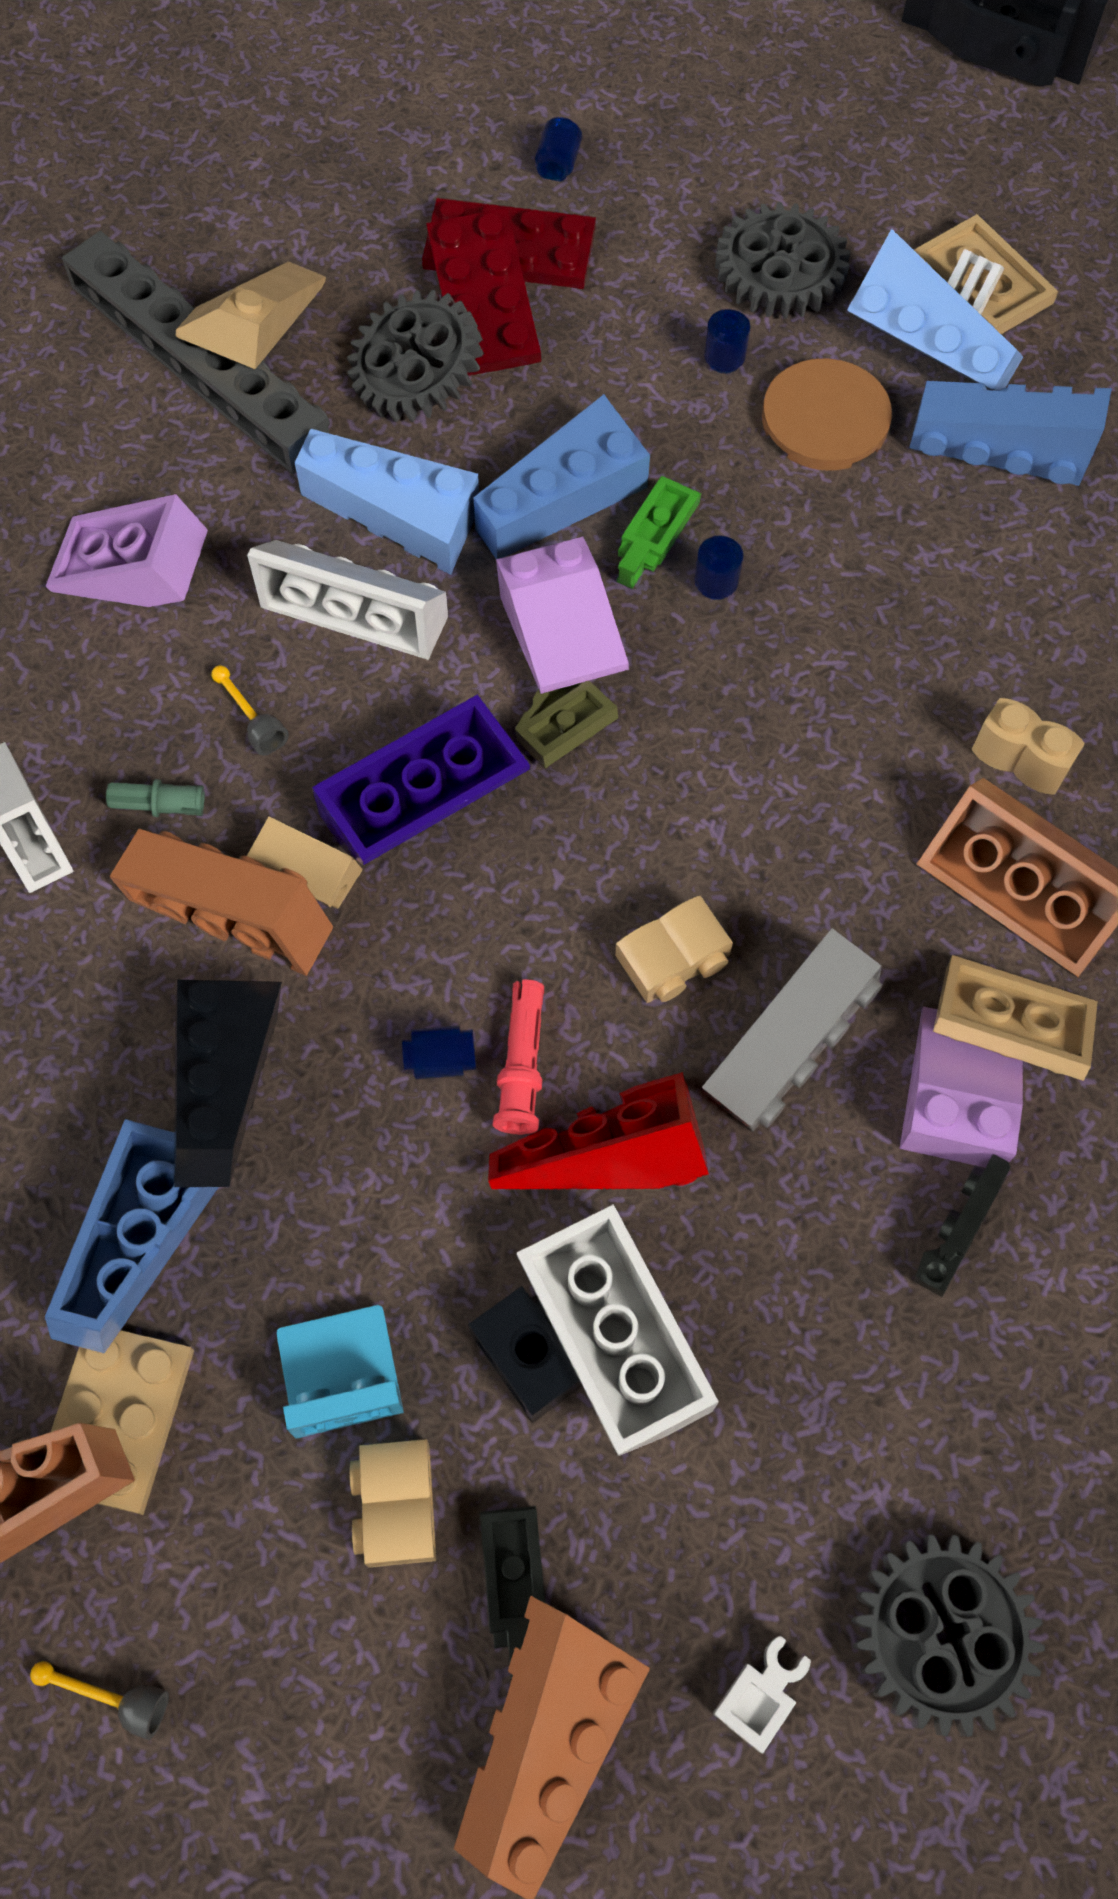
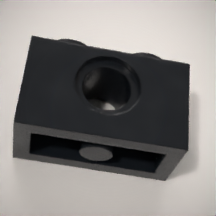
(500, 1333)

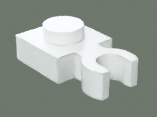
(756, 1700)

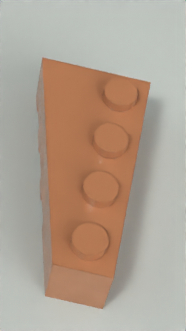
(225, 896)
(55, 1480)
(546, 1747)

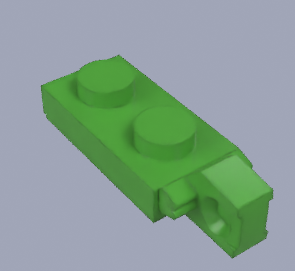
(655, 529)

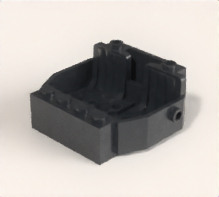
(1019, 36)

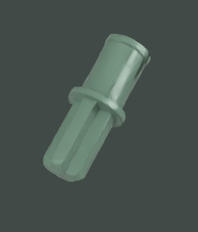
(157, 798)

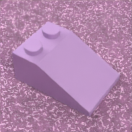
(130, 553)
(561, 614)
(961, 1099)

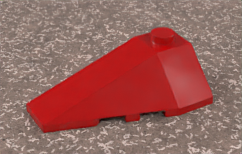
(634, 1146)

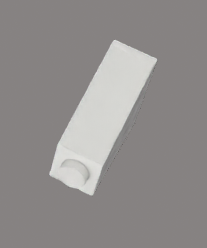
(26, 831)

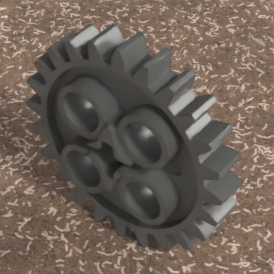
(782, 260)
(402, 348)
(992, 1612)

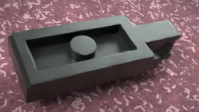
(960, 1229)
(511, 1572)

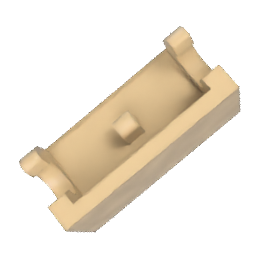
(326, 869)

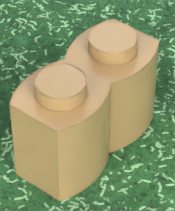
(1022, 743)
(674, 950)
(395, 1504)

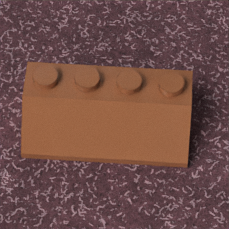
(1026, 875)

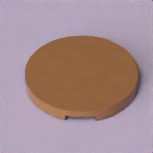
(826, 413)

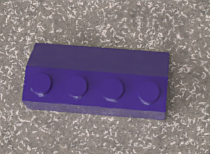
(418, 780)

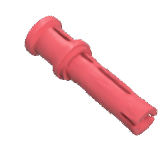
(520, 1077)

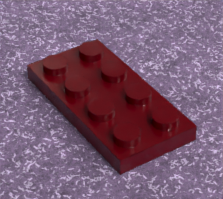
(550, 245)
(482, 268)

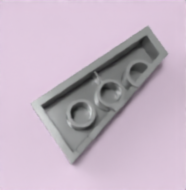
(794, 1031)

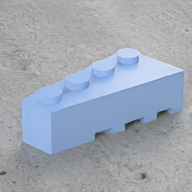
(924, 312)
(391, 493)

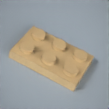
(1020, 288)
(1017, 1017)
(135, 1393)

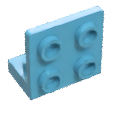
(338, 1372)

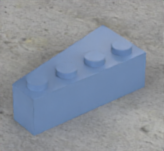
(1012, 428)
(563, 480)
(124, 1238)

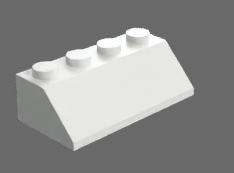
(348, 597)
(617, 1331)

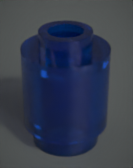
(558, 149)
(727, 340)
(718, 567)
(439, 1052)

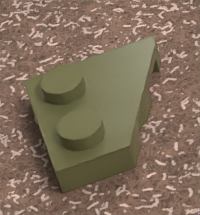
(563, 720)

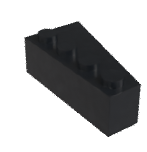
(218, 1062)

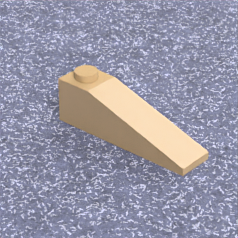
(252, 316)

